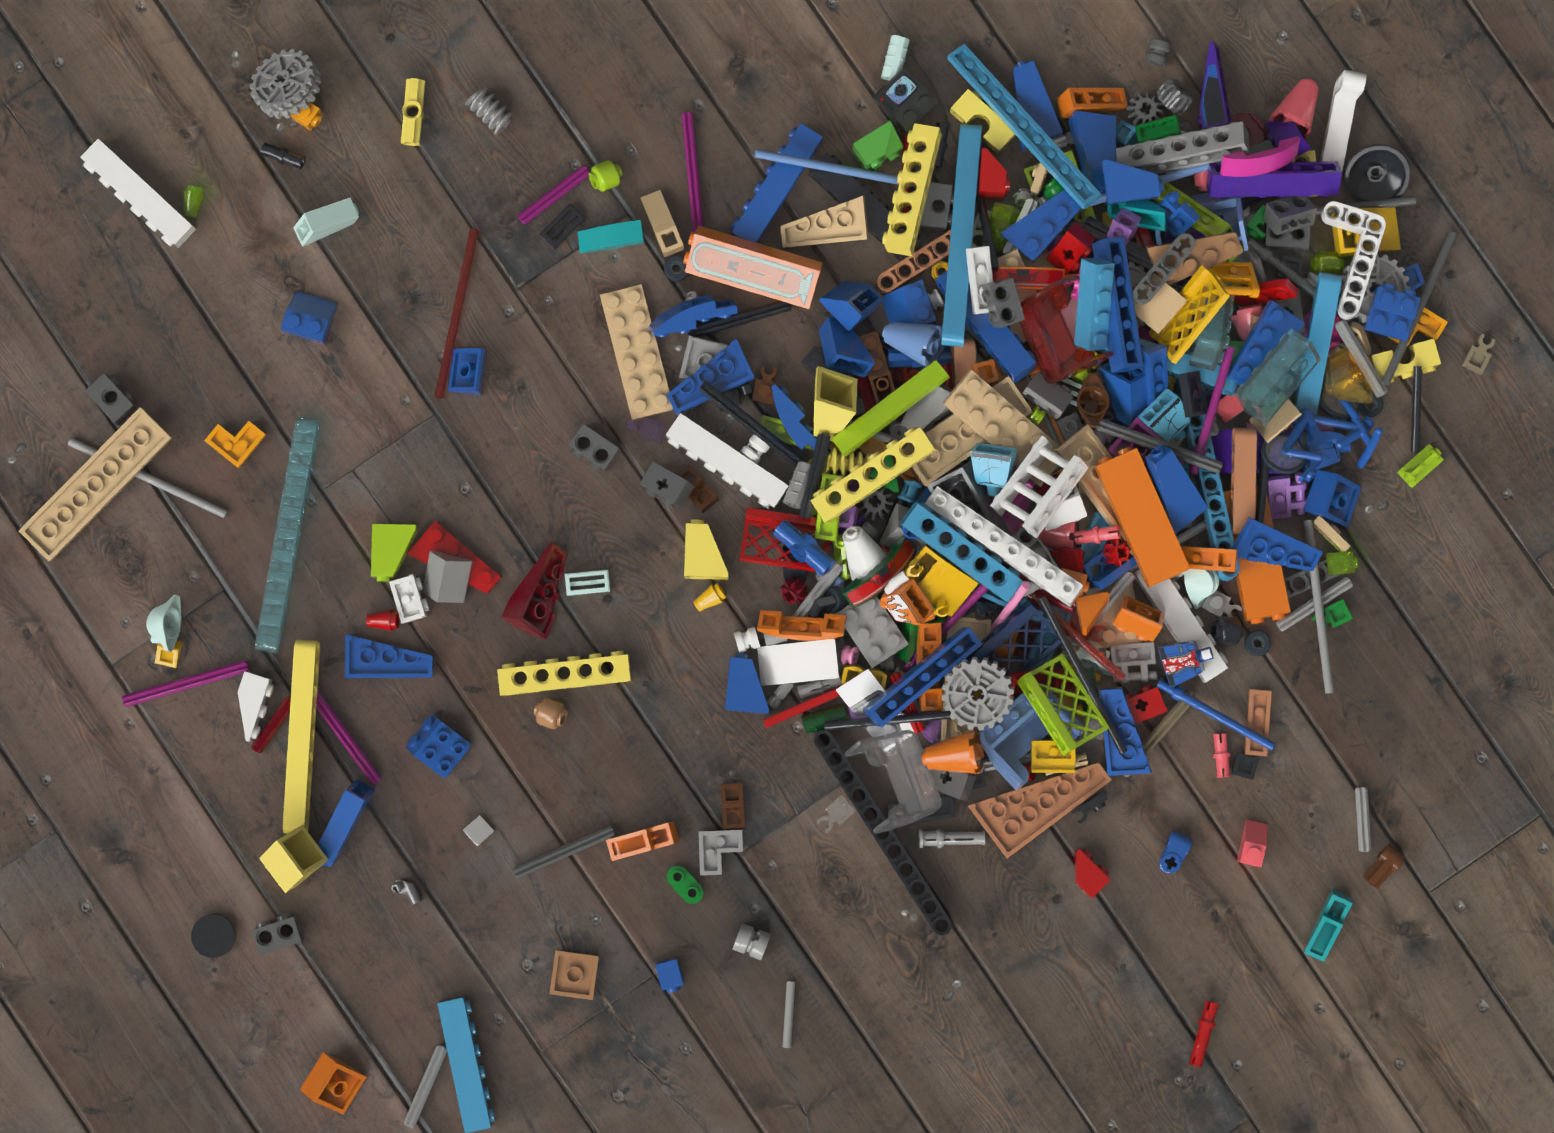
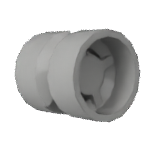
(751, 941)

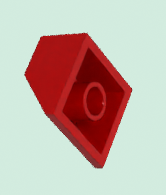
(991, 177)

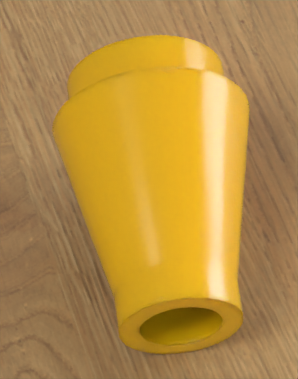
(710, 597)

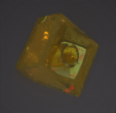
(1346, 379)

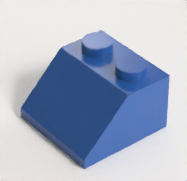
(909, 305)
(309, 317)
(1332, 498)

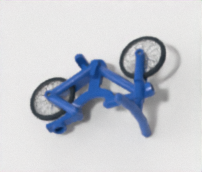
(1288, 455)

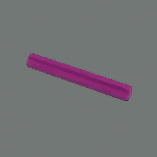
(554, 194)

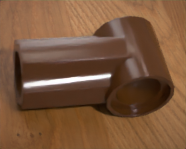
(1387, 861)

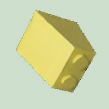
(833, 401)
(702, 554)
(293, 858)

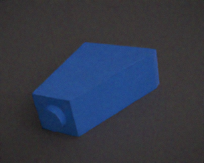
(1128, 183)
(844, 349)
(1126, 393)
(744, 687)

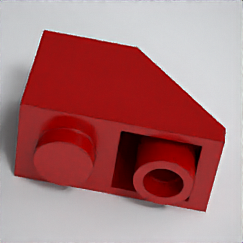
(1087, 874)

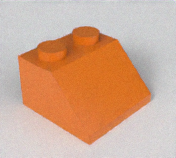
(1139, 619)
(332, 1083)

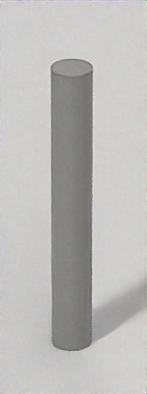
(788, 1017)

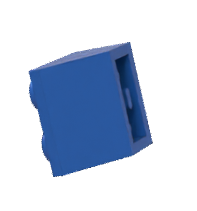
(851, 302)

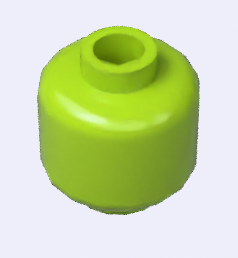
(605, 175)

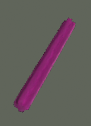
(692, 170)
(185, 683)
(347, 739)

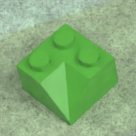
(878, 147)

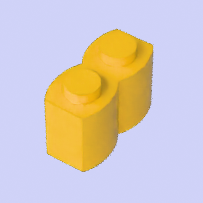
(851, 672)

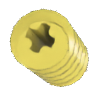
(839, 462)

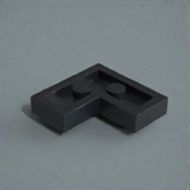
(1194, 399)

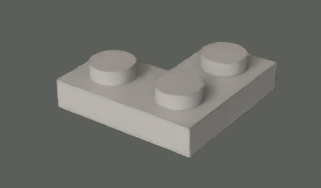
(713, 844)

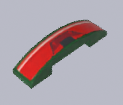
(875, 581)

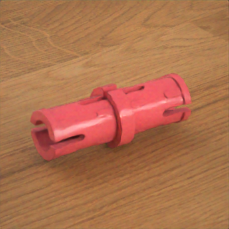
(1097, 534)
(1221, 755)

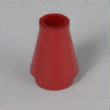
(384, 620)

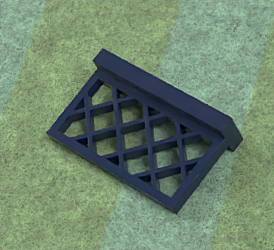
(1007, 628)

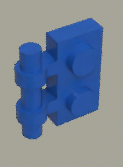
(1182, 216)

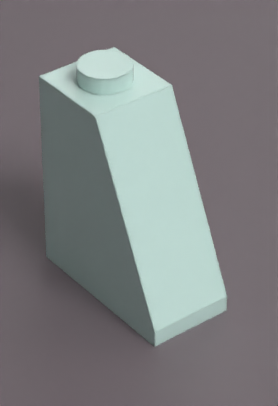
(326, 221)

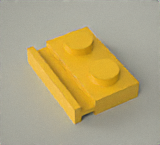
(1049, 759)

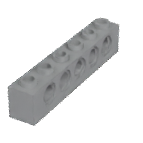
(1186, 149)

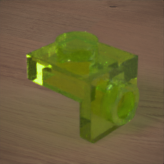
(1341, 563)

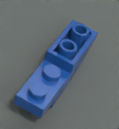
(684, 315)
(791, 415)

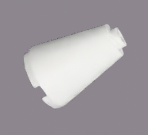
(861, 552)

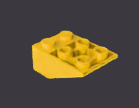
(1347, 241)
(942, 579)

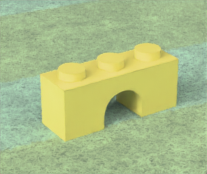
(971, 107)
(1422, 354)

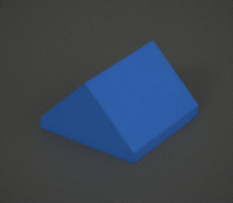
(467, 371)

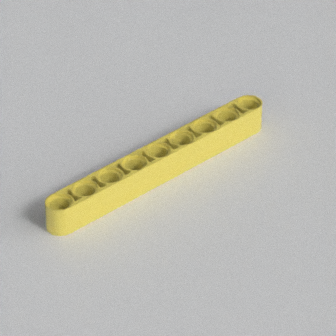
(301, 735)

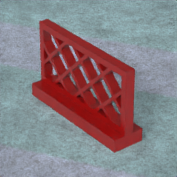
(770, 520)

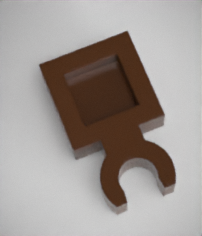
(763, 388)

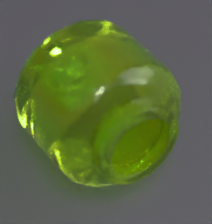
(1326, 262)

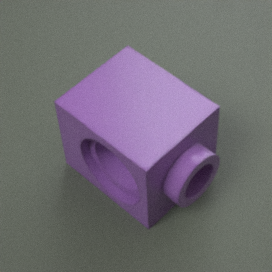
(1124, 225)

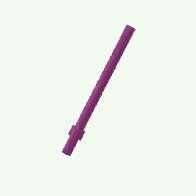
(1223, 372)
(965, 606)

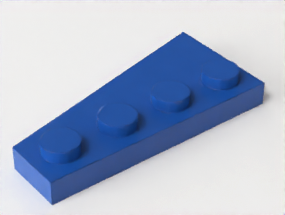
(380, 660)

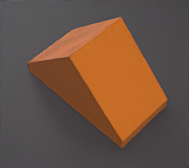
(1090, 608)

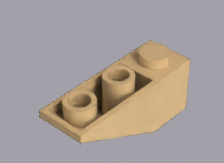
(662, 223)

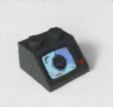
(904, 100)

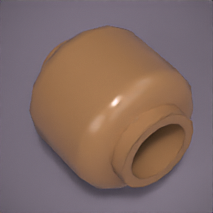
(550, 713)

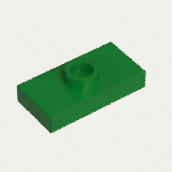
(1158, 129)

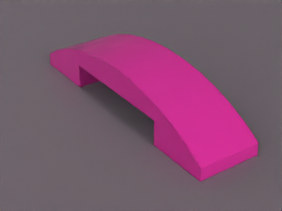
(1259, 163)

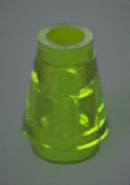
(192, 200)

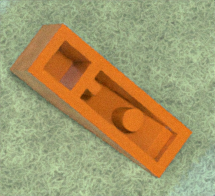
(1091, 100)

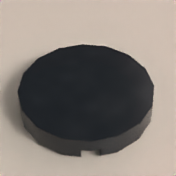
(213, 936)

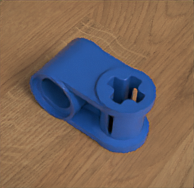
(1177, 849)

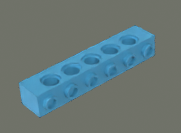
(1010, 577)

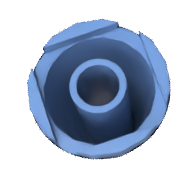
(915, 340)

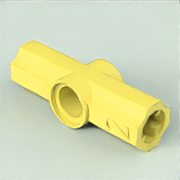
(413, 99)

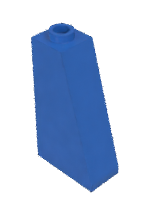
(1034, 99)
(1094, 141)
(1174, 488)
(344, 820)

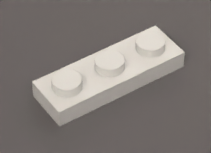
(979, 274)

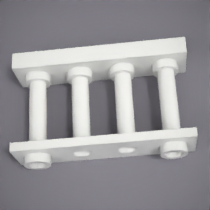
(1054, 497)

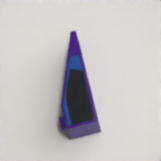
(1214, 100)

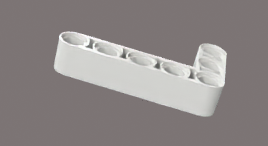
(1345, 93)
(1360, 255)

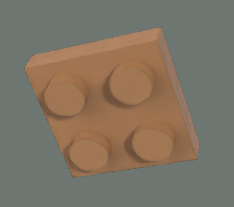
(574, 975)

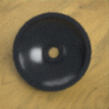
(1387, 183)

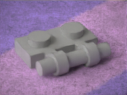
(1133, 655)

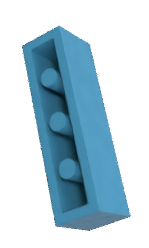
(1094, 303)

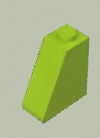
(390, 548)

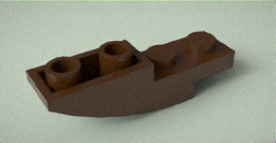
(879, 375)

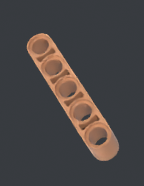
(912, 263)
(962, 359)
(1243, 477)

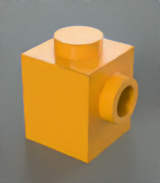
(308, 118)

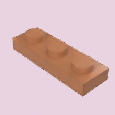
(1258, 720)

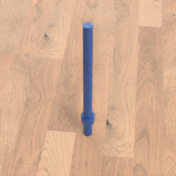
(1178, 694)

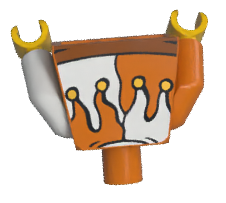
(907, 601)

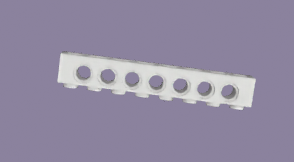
(1005, 547)

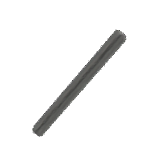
(1151, 442)

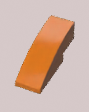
(642, 841)

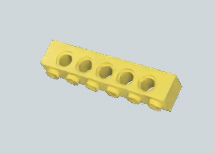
(905, 242)
(830, 511)
(509, 686)

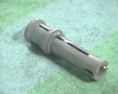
(940, 838)

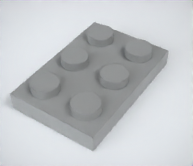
(873, 631)

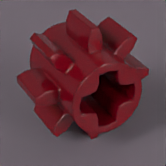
(794, 590)

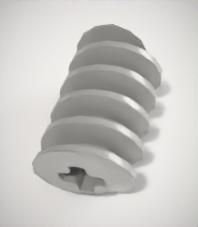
(489, 110)

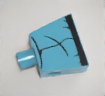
(1166, 416)
(993, 466)

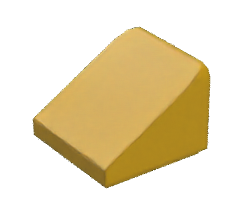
(168, 658)

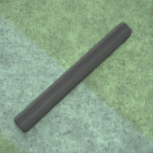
(564, 851)

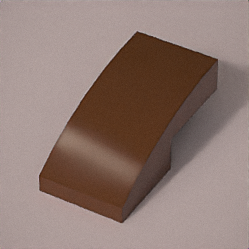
(701, 494)
(732, 806)

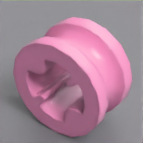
(850, 655)

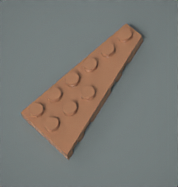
(1024, 814)

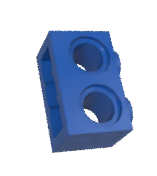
(670, 975)

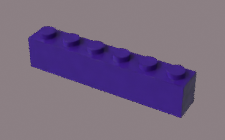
(1291, 180)

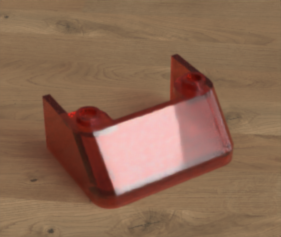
(1051, 337)

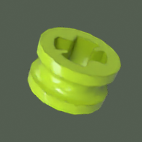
(1037, 415)

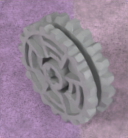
(285, 83)
(1382, 272)
(981, 710)

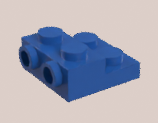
(1392, 312)

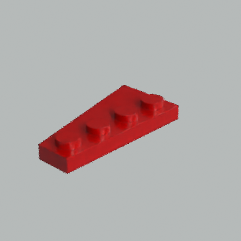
(440, 540)

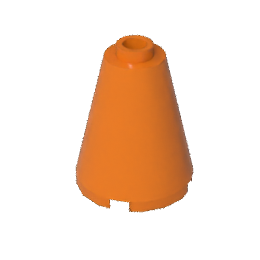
(956, 754)

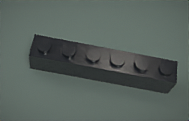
(846, 188)

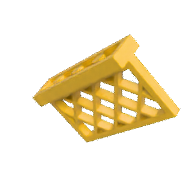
(1202, 285)

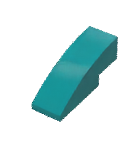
(1152, 214)
(610, 236)
(1328, 925)

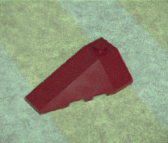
(534, 599)

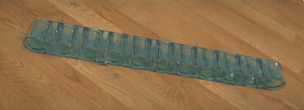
(287, 535)

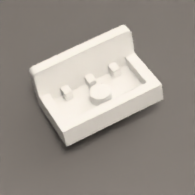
(408, 598)

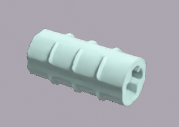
(895, 56)

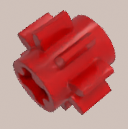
(1116, 552)

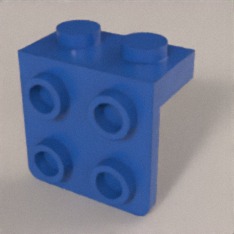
(438, 746)

